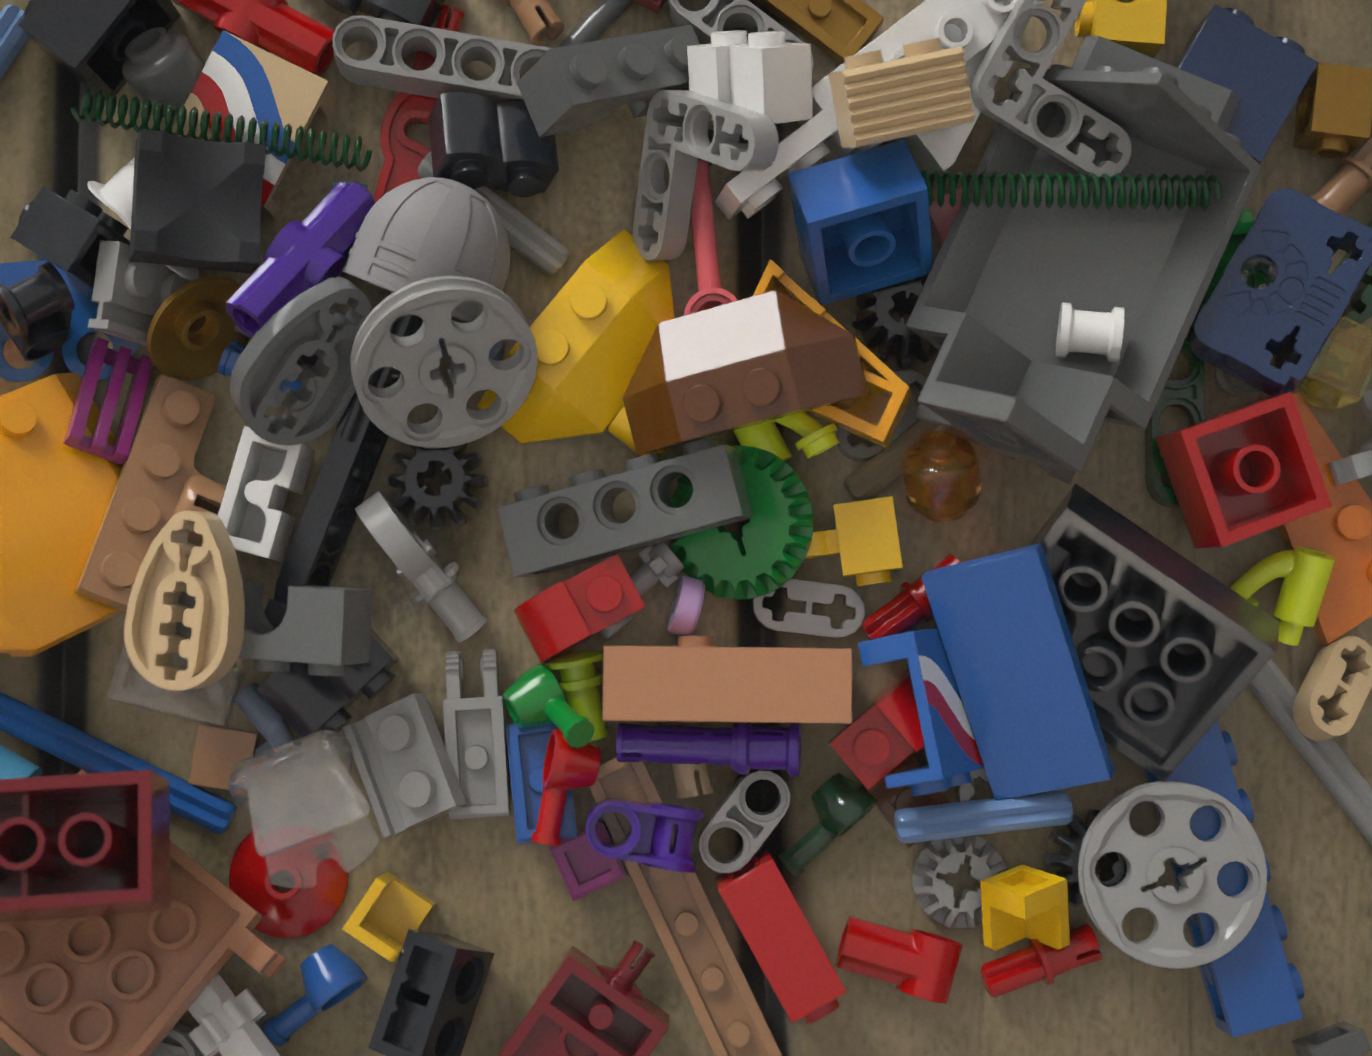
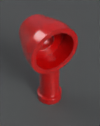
(563, 770)

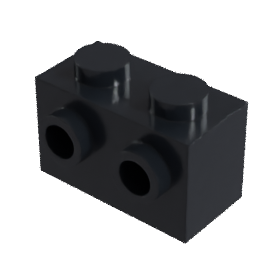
(67, 232)

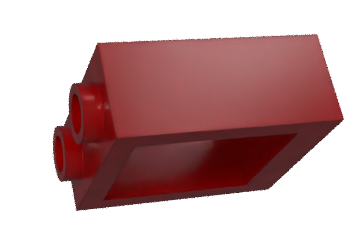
(781, 939)

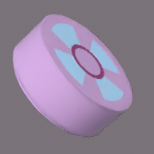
(686, 606)

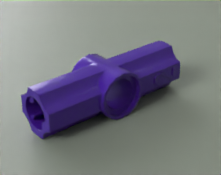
(302, 256)

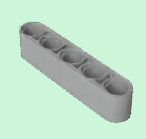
(451, 54)

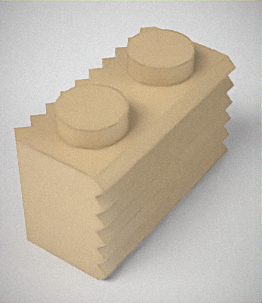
(902, 95)

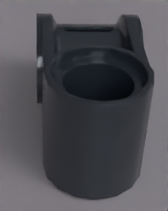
(37, 312)

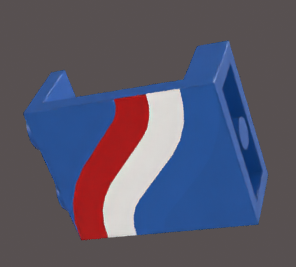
(941, 712)

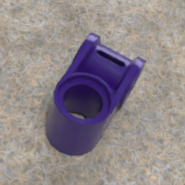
(649, 833)

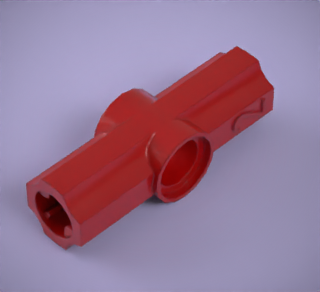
(271, 27)

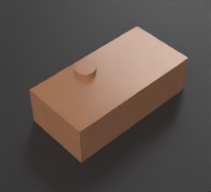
(726, 683)

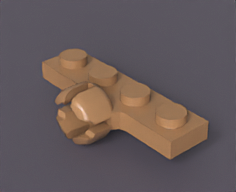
(150, 489)

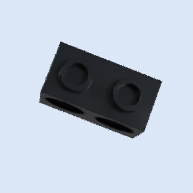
(431, 996)

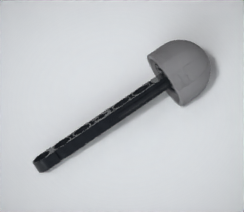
(406, 237)

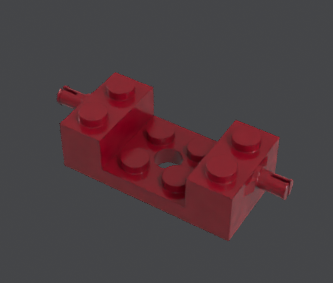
(591, 1011)

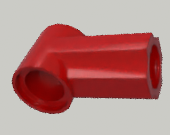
(914, 961)

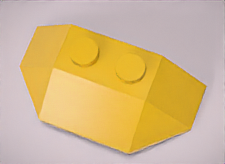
(591, 343)

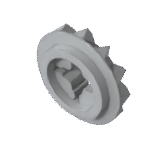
(946, 856)

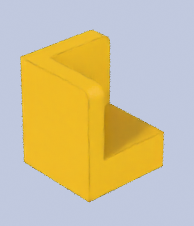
(1025, 905)
(387, 914)

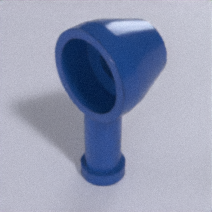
(328, 980)

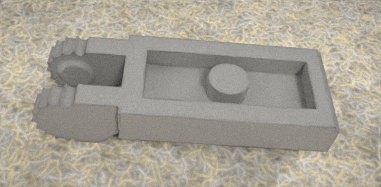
(477, 739)

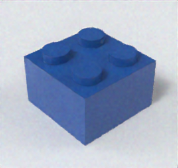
(862, 222)

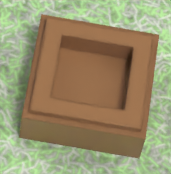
(218, 753)

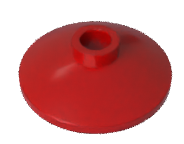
(286, 912)

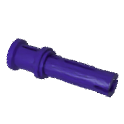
(740, 747)

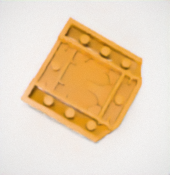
(47, 516)

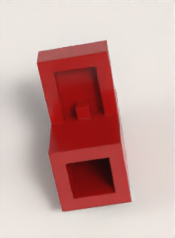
(578, 608)
(882, 733)

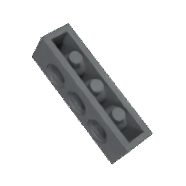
(540, 548)

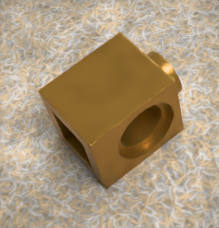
(1334, 110)

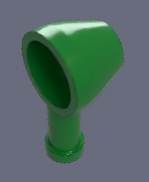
(539, 700)

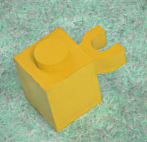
(864, 539)

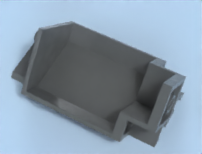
(1009, 269)

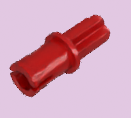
(904, 609)
(1039, 962)

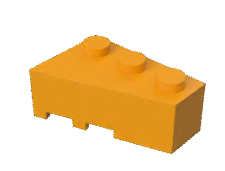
(868, 416)

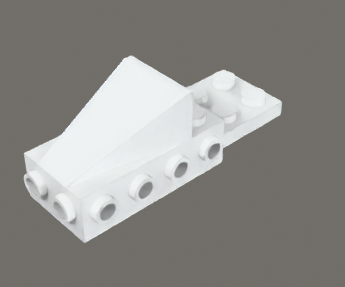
(957, 23)

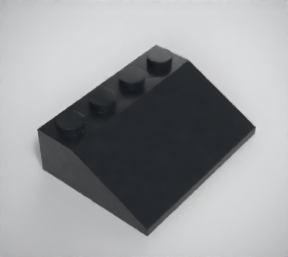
(1151, 632)

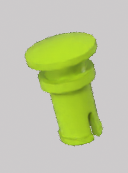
(581, 686)

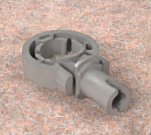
(417, 563)

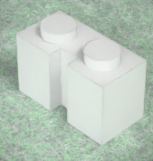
(754, 74)
(258, 492)

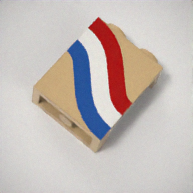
(262, 86)

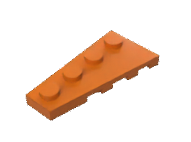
(1340, 531)

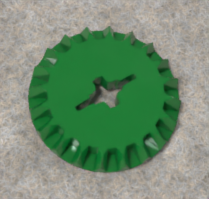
(772, 540)

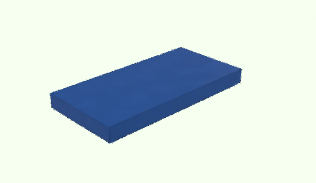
(1018, 673)

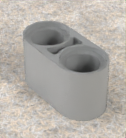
(751, 825)

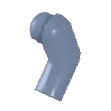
(264, 718)

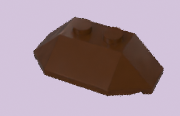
(738, 371)

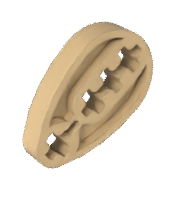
(154, 605)

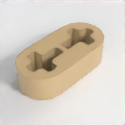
(1326, 682)

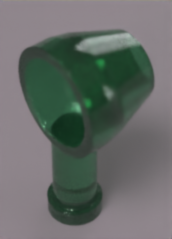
(840, 807)

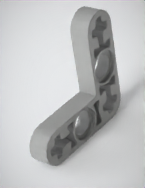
(1033, 92)
(664, 213)

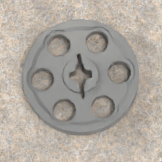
(419, 361)
(1199, 888)

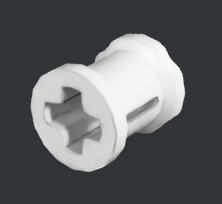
(1090, 332)

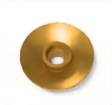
(193, 329)

